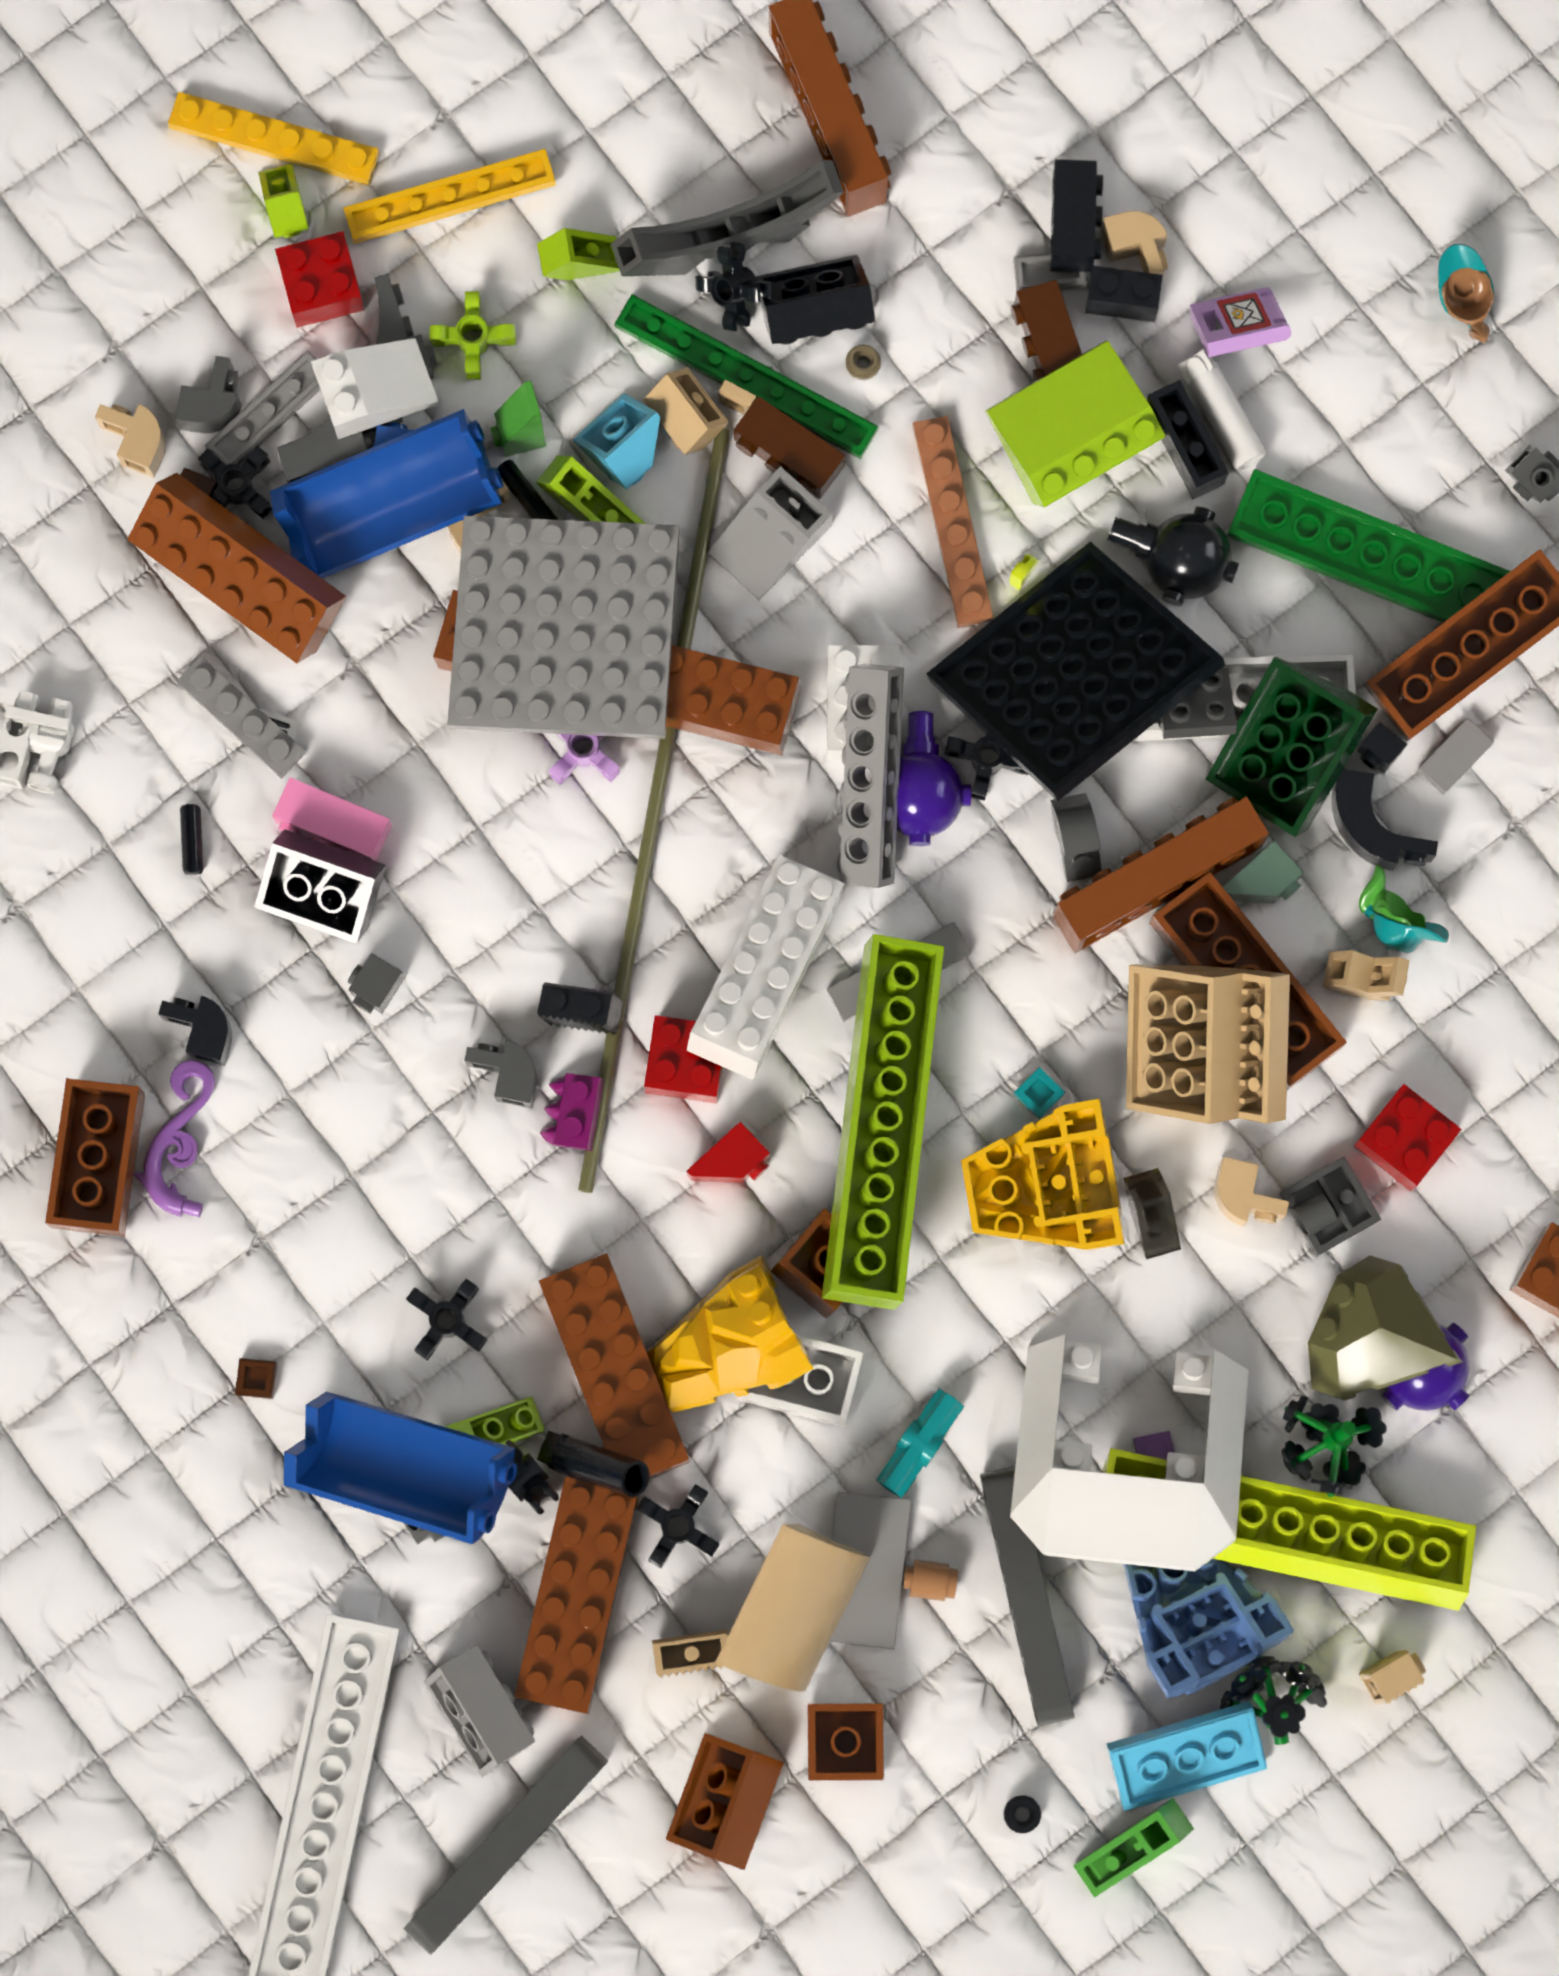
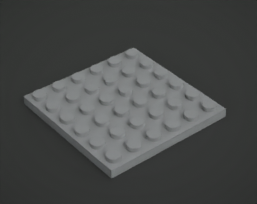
(564, 627)

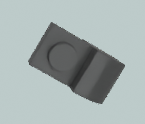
(211, 408)
(1077, 836)
(515, 1067)

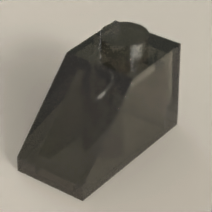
(1152, 1213)

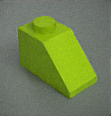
(283, 201)
(577, 254)

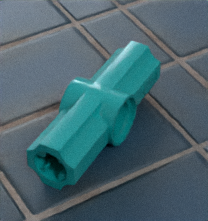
(919, 1443)

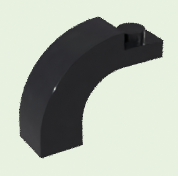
(1363, 831)

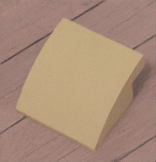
(1207, 1042)
(793, 1608)

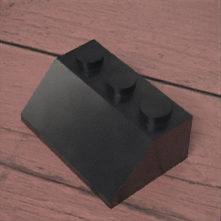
(817, 300)

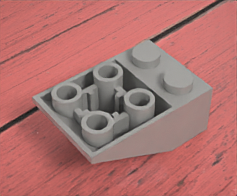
(771, 533)

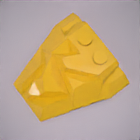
(1049, 1182)
(729, 1343)

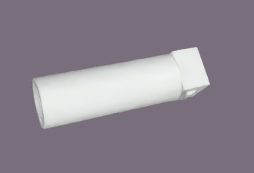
(1222, 410)

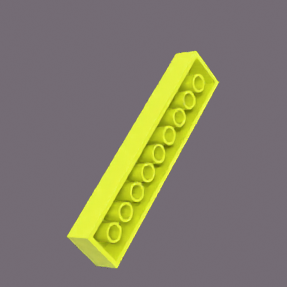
(1339, 1539)

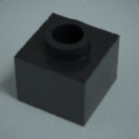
(1381, 748)

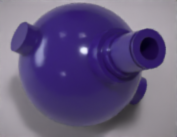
(928, 784)
(1439, 1387)

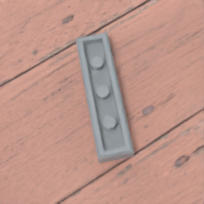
(266, 412)
(845, 993)

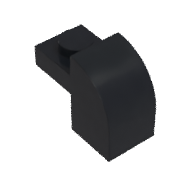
(210, 1030)

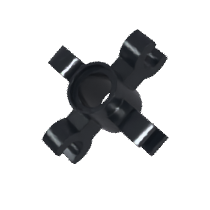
(734, 286)
(254, 464)
(962, 749)
(457, 1304)
(530, 1480)
(693, 1536)

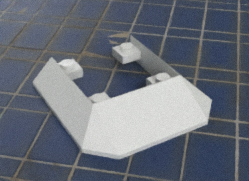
(1124, 1517)

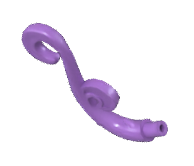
(170, 1134)

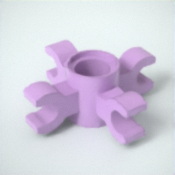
(563, 767)

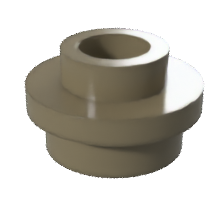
(863, 352)

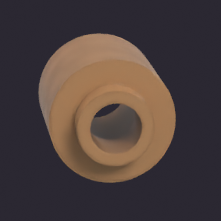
(930, 1580)

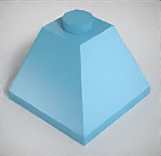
(622, 440)

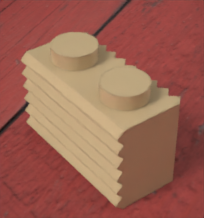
(688, 1653)
(1393, 1676)

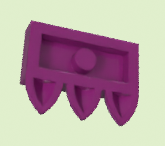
(575, 1112)

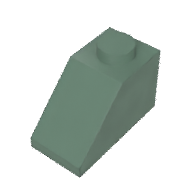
(1266, 878)

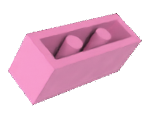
(331, 820)

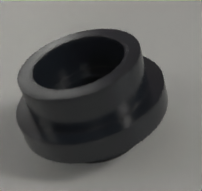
(1034, 1814)

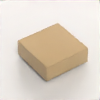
(735, 397)

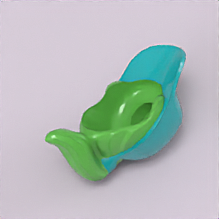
(1393, 919)

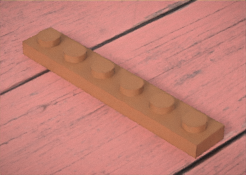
(952, 521)

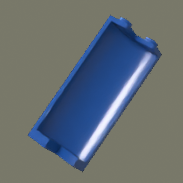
(388, 495)
(400, 1467)

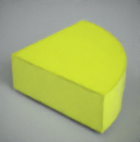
(1022, 571)

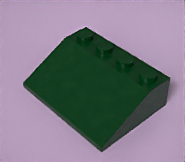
(1291, 745)

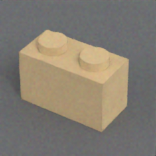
(686, 411)

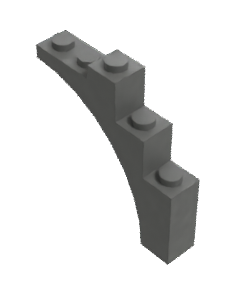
(768, 218)
(322, 445)

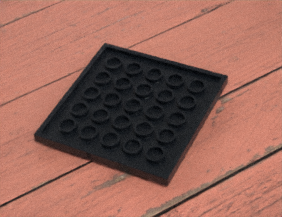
(1075, 670)

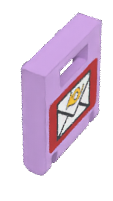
(1244, 319)

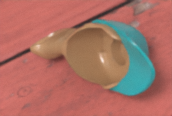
(1466, 288)

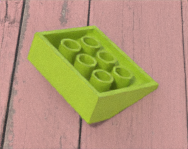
(1074, 424)

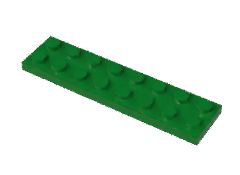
(1359, 548)

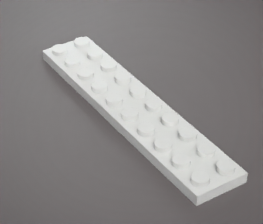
(325, 1799)

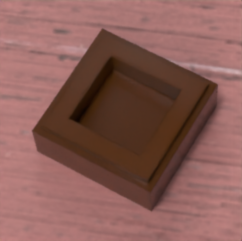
(256, 1378)

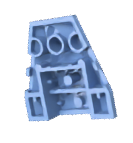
(1202, 1623)

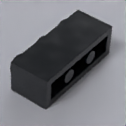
(1075, 215)
(1187, 440)

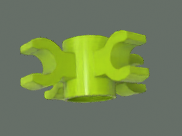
(501, 334)

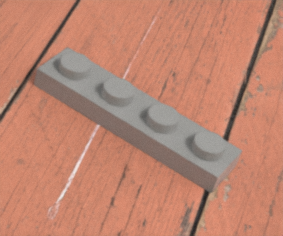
(241, 717)

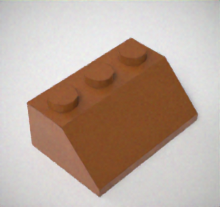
(724, 1801)

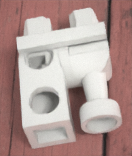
(31, 731)

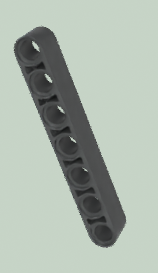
(1027, 1603)
(505, 1845)

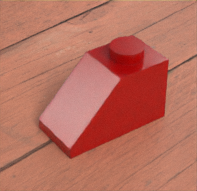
(732, 1159)

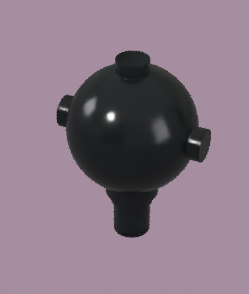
(1183, 554)

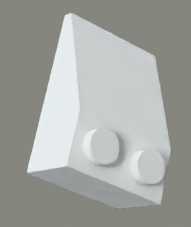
(374, 385)

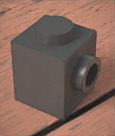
(374, 984)

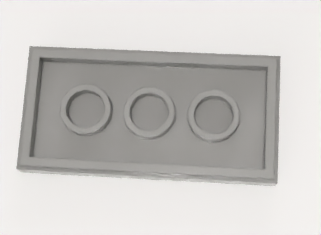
(879, 1530)

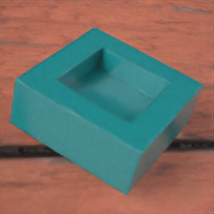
(1039, 1093)

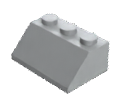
(480, 1710)

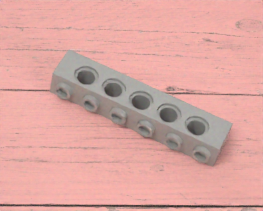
(883, 761)

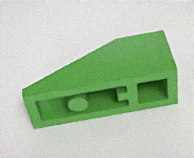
(519, 423)
(1134, 1847)

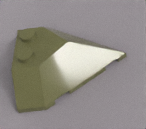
(1374, 1332)

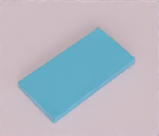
(1187, 1756)

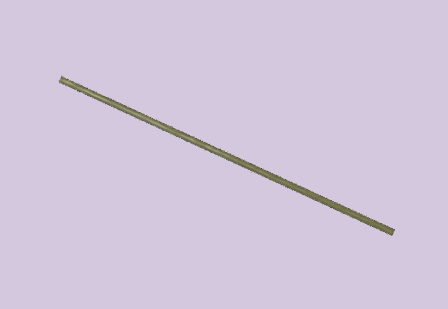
(655, 805)

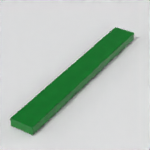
(724, 363)

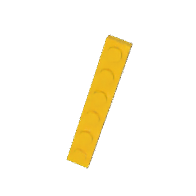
(273, 138)
(449, 196)

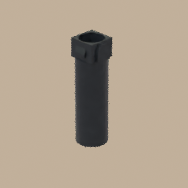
(594, 1464)

